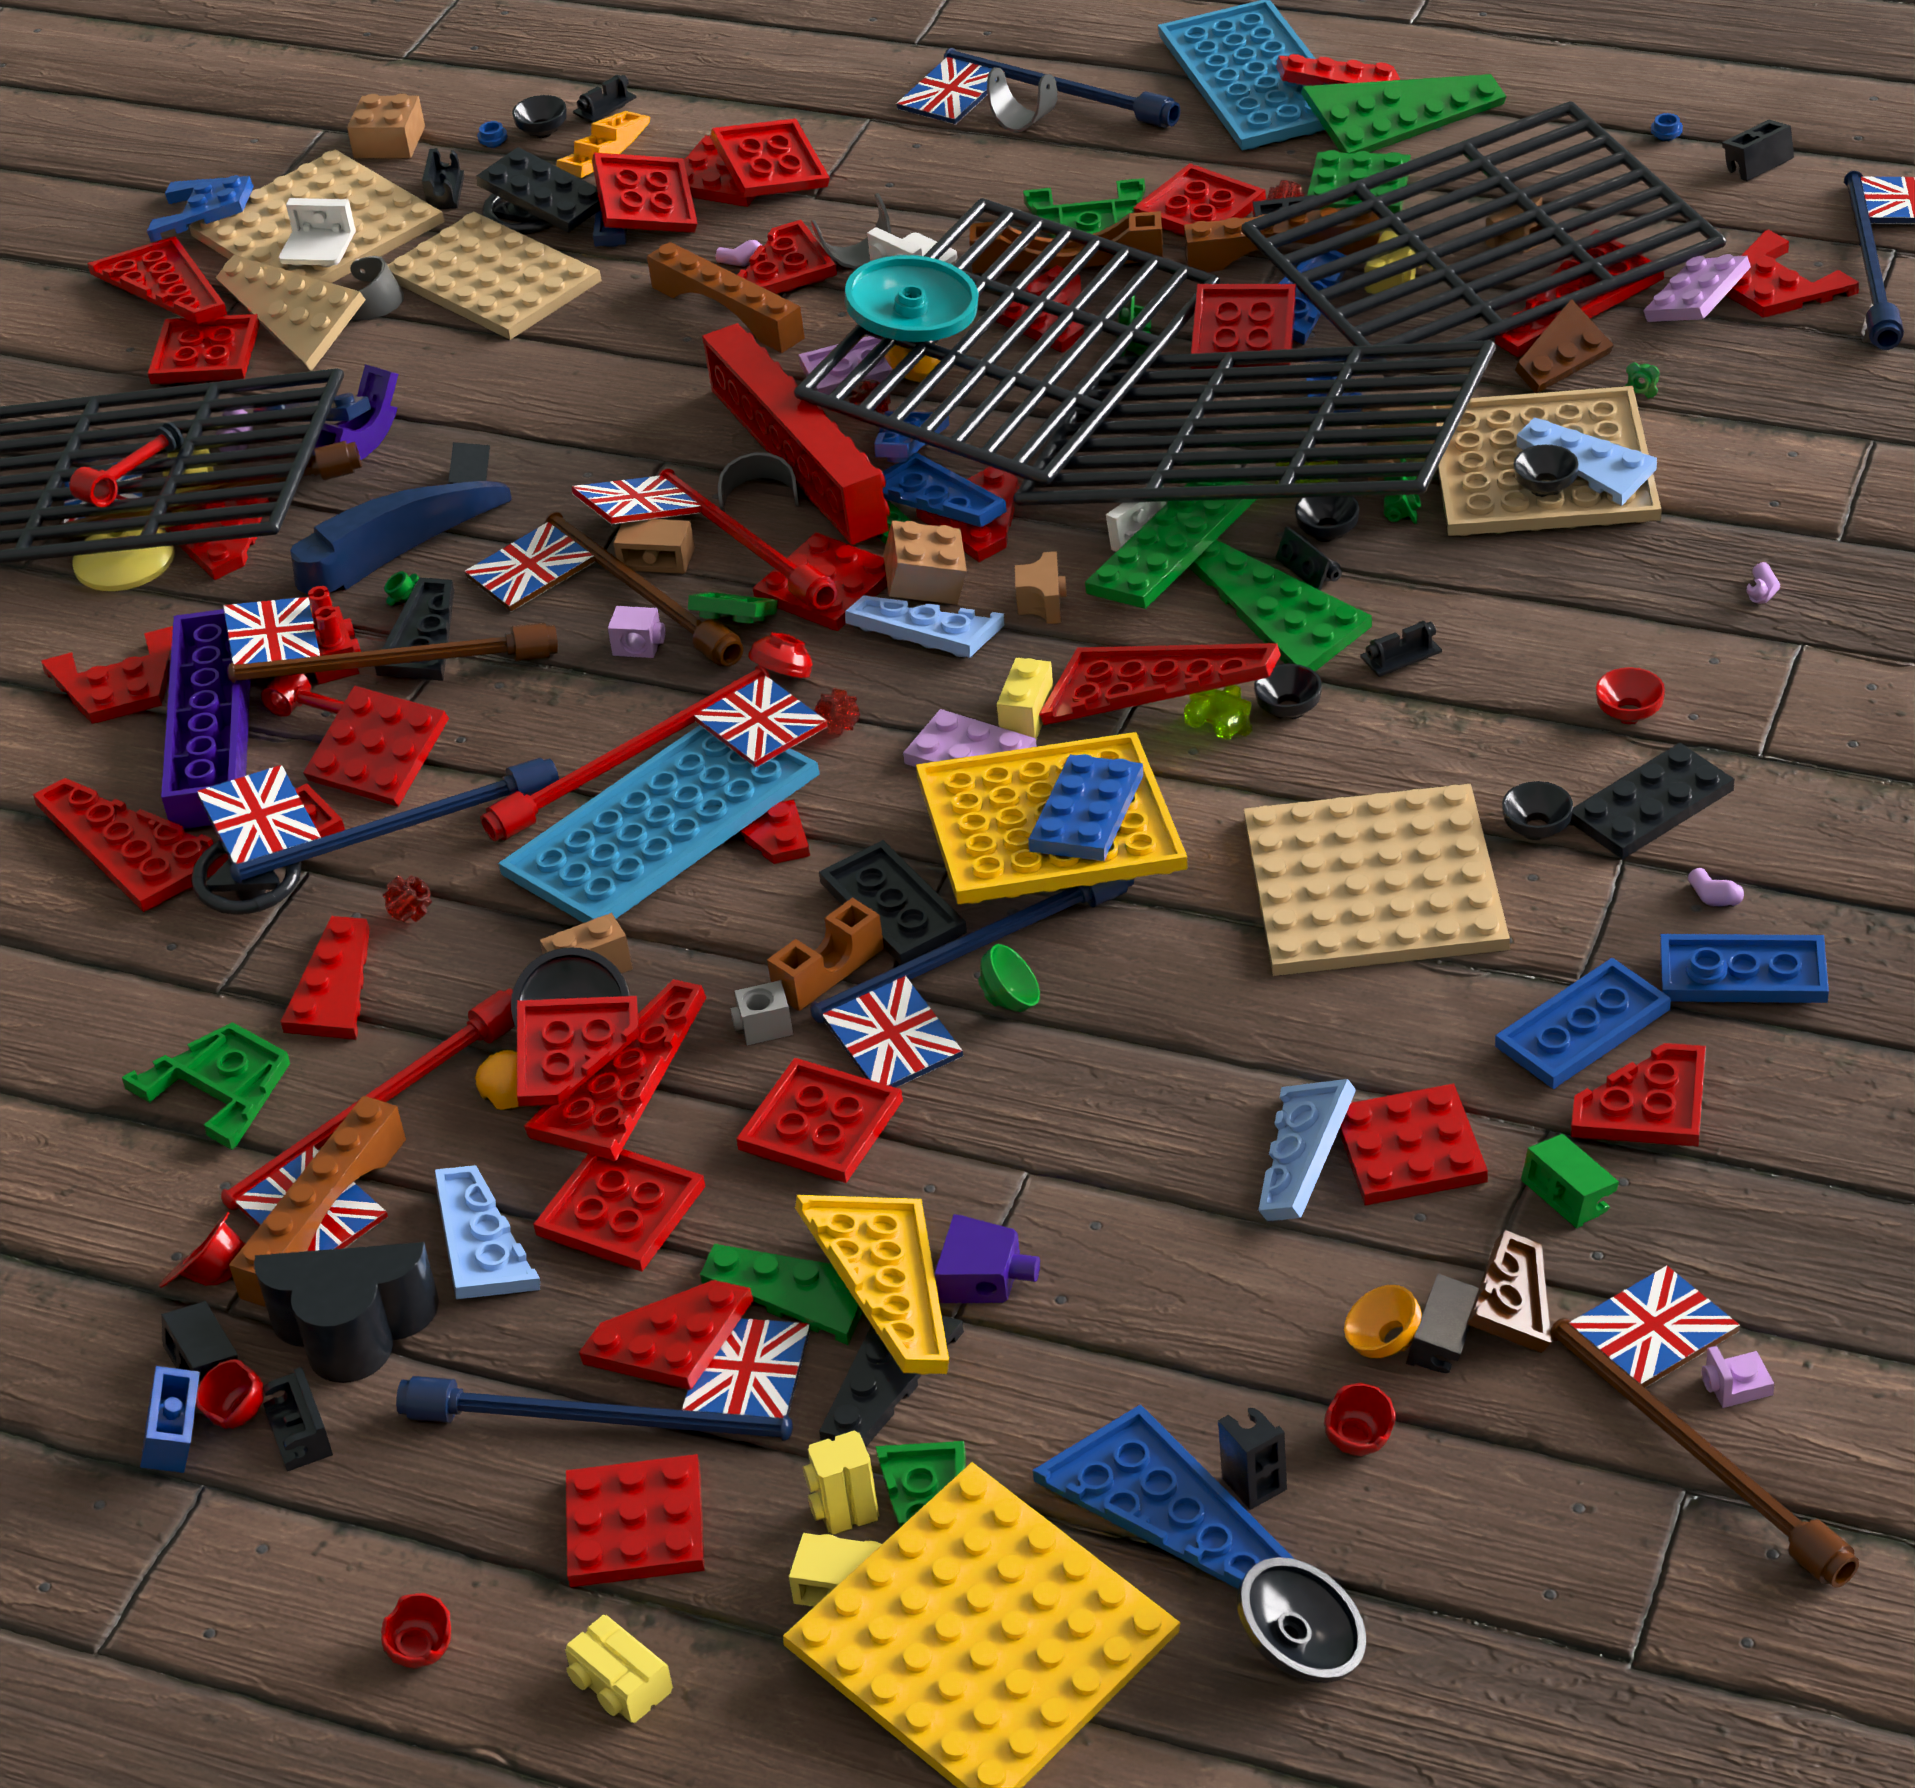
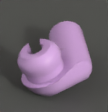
(739, 255)
(1765, 586)
(1715, 891)

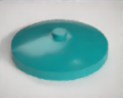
(911, 298)

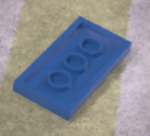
(1086, 807)
(1758, 968)
(1582, 1022)

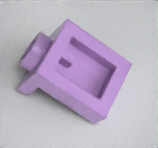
(1736, 1378)

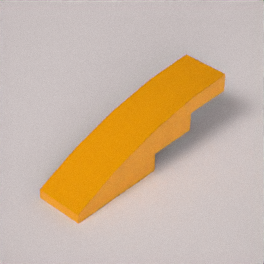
(607, 136)

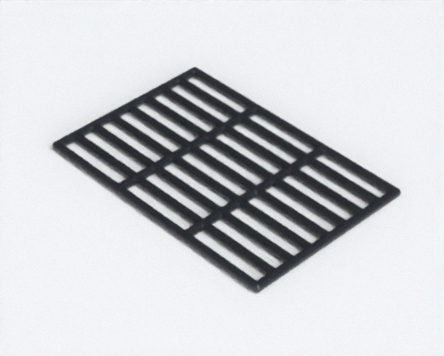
(1514, 196)
(1016, 376)
(1305, 439)
(176, 465)

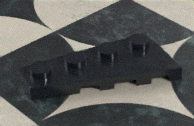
(422, 622)
(874, 1388)

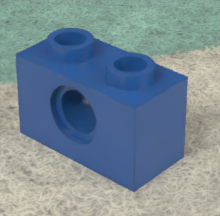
(170, 1419)

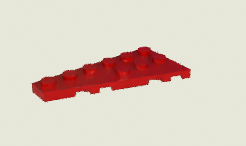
(165, 277)
(1521, 339)
(1131, 676)
(136, 850)
(610, 1103)

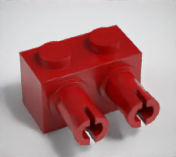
(332, 633)

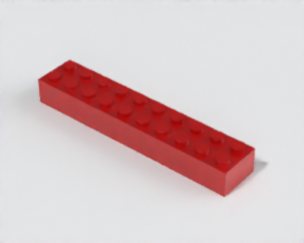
(821, 457)

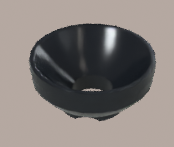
(540, 115)
(1545, 463)
(1320, 511)
(1289, 683)
(1537, 802)

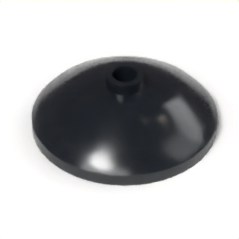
(566, 975)
(1301, 1620)

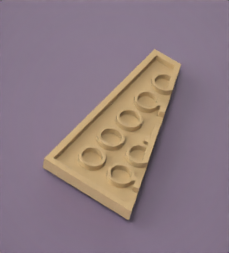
(292, 306)

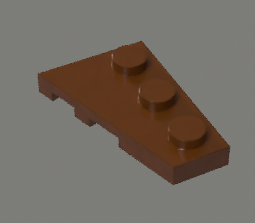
(1563, 349)
(1514, 1294)

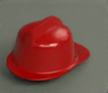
(211, 1259)

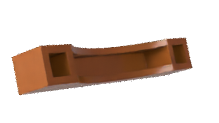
(1134, 230)
(1219, 243)
(768, 316)
(359, 1145)

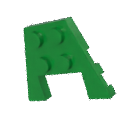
(1087, 216)
(227, 1066)

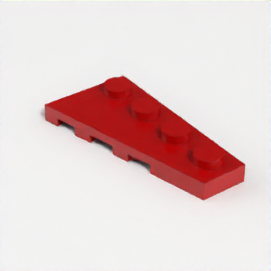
(330, 988)

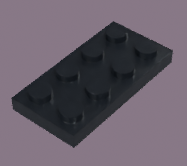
(541, 189)
(1651, 800)
(909, 909)

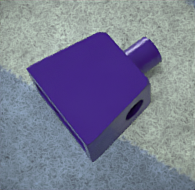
(981, 1263)

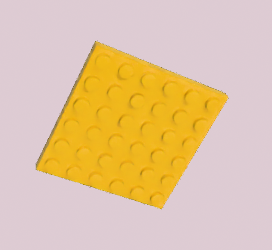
(991, 804)
(981, 1635)

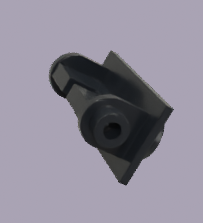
(595, 105)
(1306, 560)
(1393, 653)

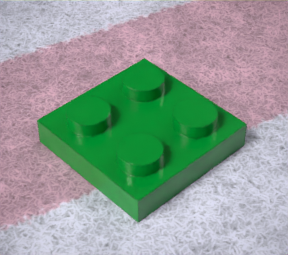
(743, 608)

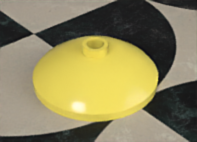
(122, 568)

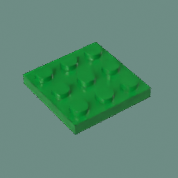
(1338, 169)

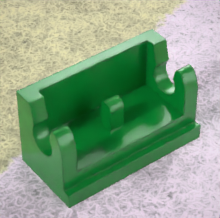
(1568, 1179)

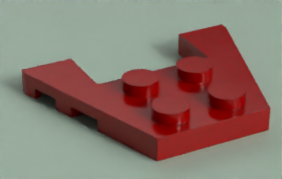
(1774, 289)
(119, 687)

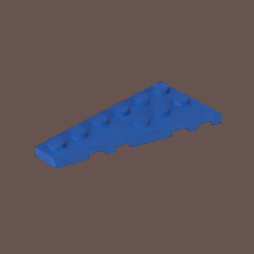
(1160, 1493)

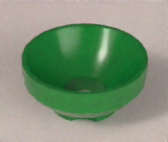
(1008, 979)

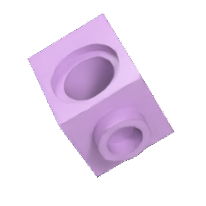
(635, 631)

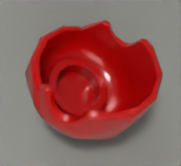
(230, 1394)
(1359, 1419)
(416, 1631)

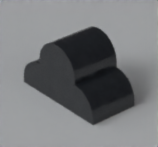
(348, 1303)

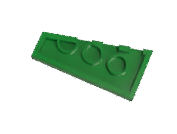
(789, 1287)
(918, 1473)

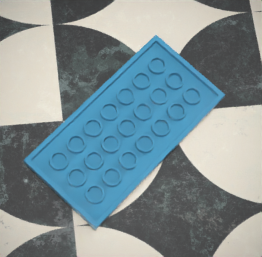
(1234, 68)
(652, 825)

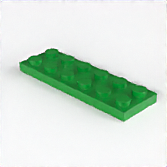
(1164, 548)

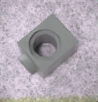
(762, 1013)

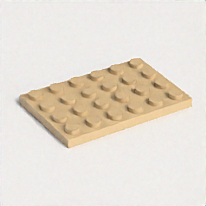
(493, 275)

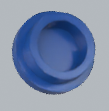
(1666, 127)
(492, 134)
(1706, 966)

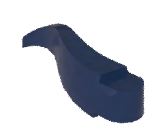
(385, 527)

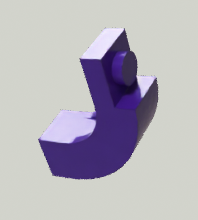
(372, 426)

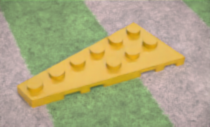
(888, 1268)

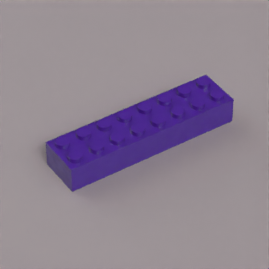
(204, 717)

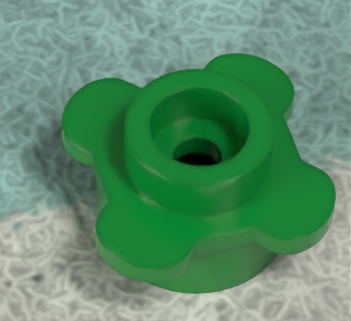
(1649, 373)
(400, 587)

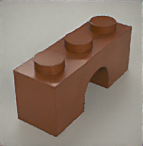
(849, 941)

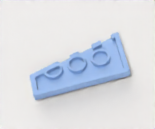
(1600, 461)
(925, 624)
(1304, 1138)
(479, 1239)

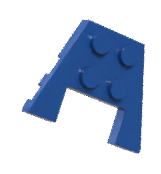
(206, 200)

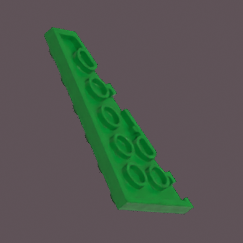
(1388, 112)
(1280, 608)

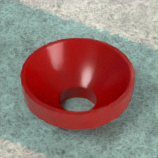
(782, 654)
(1630, 687)

